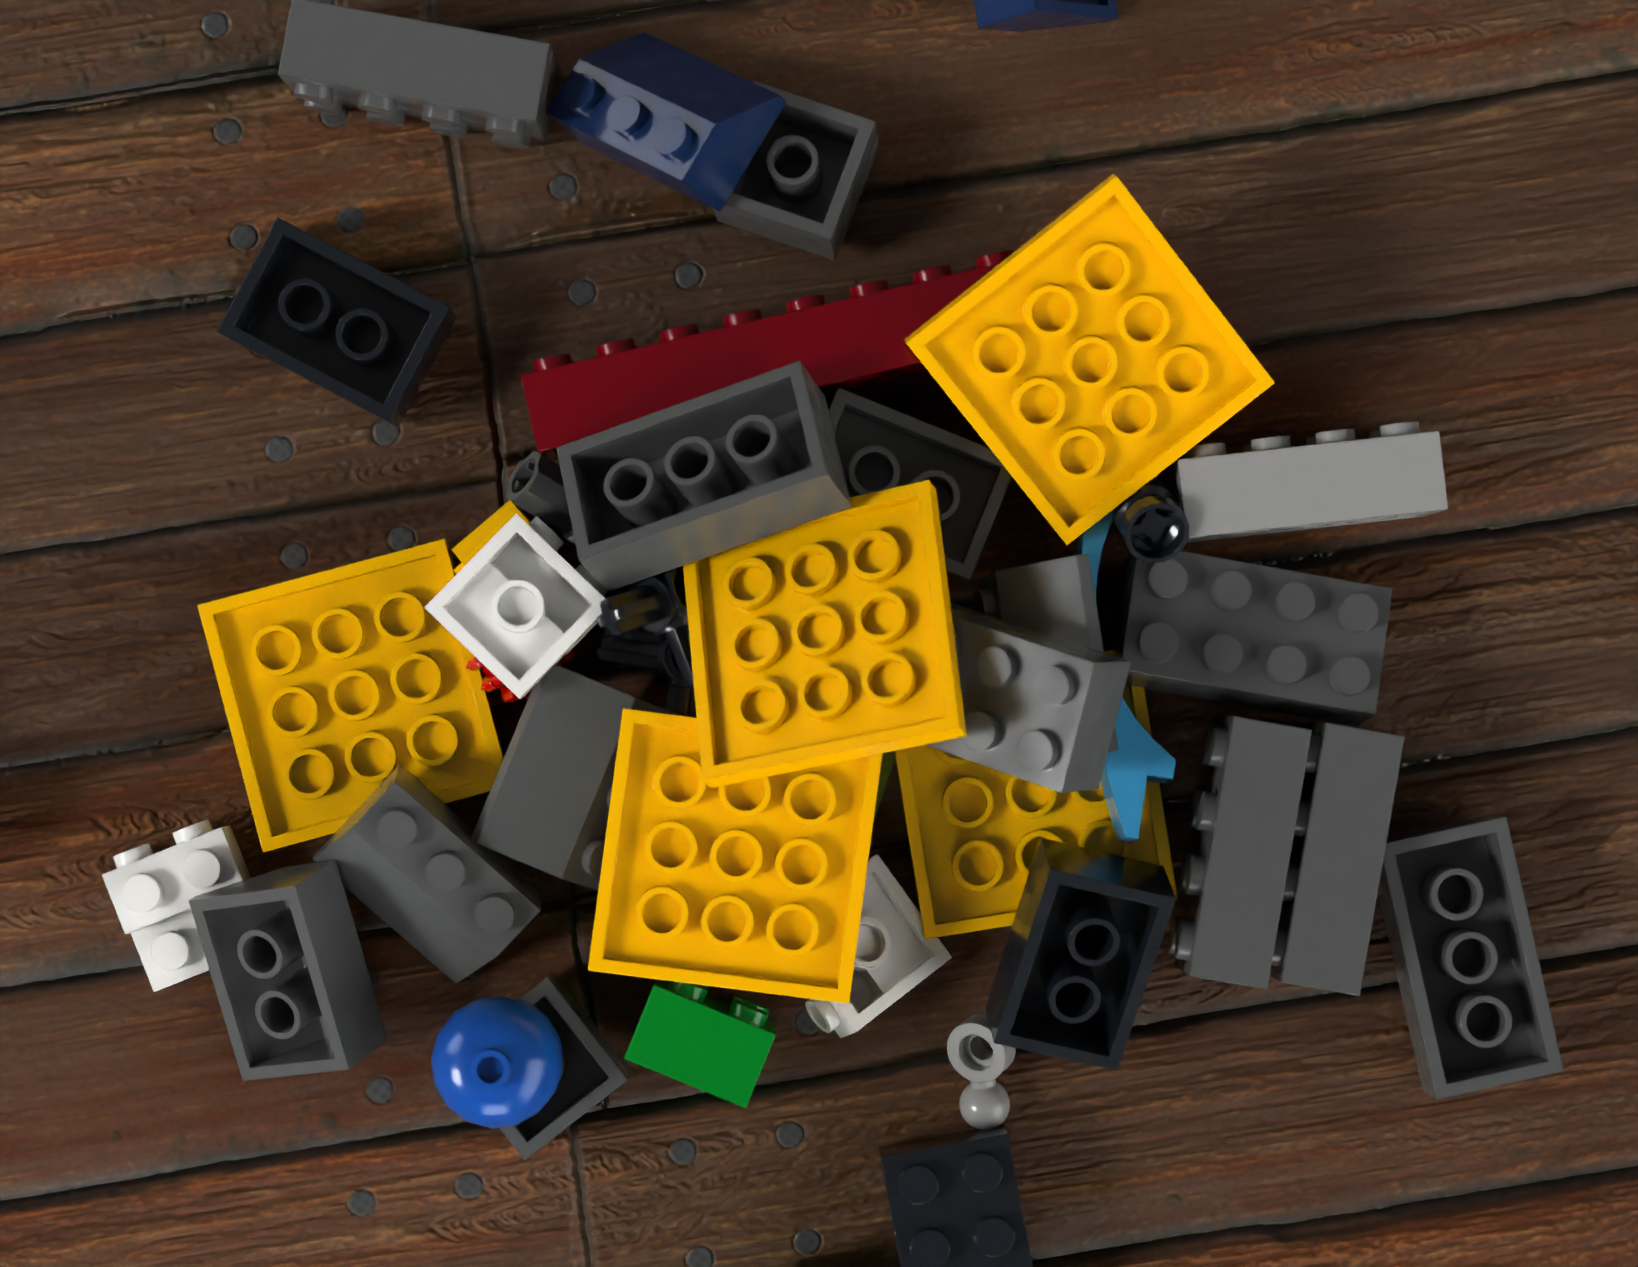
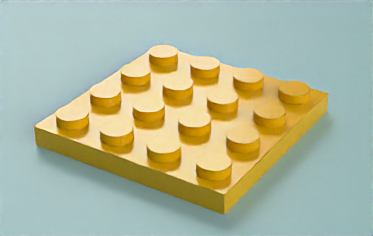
(1089, 359)
(825, 641)
(343, 684)
(980, 830)
(734, 879)

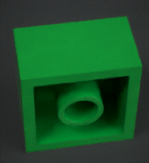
(703, 1039)

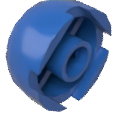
(497, 1061)

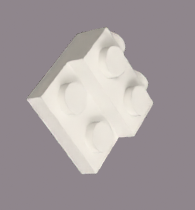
(519, 604)
(155, 892)
(888, 957)

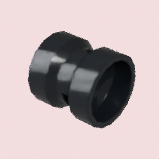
(1160, 531)

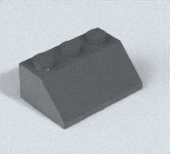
(1048, 598)
(559, 777)
(428, 879)
(289, 972)

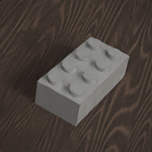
(1310, 485)

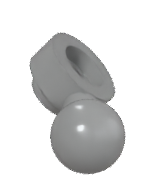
(983, 1101)

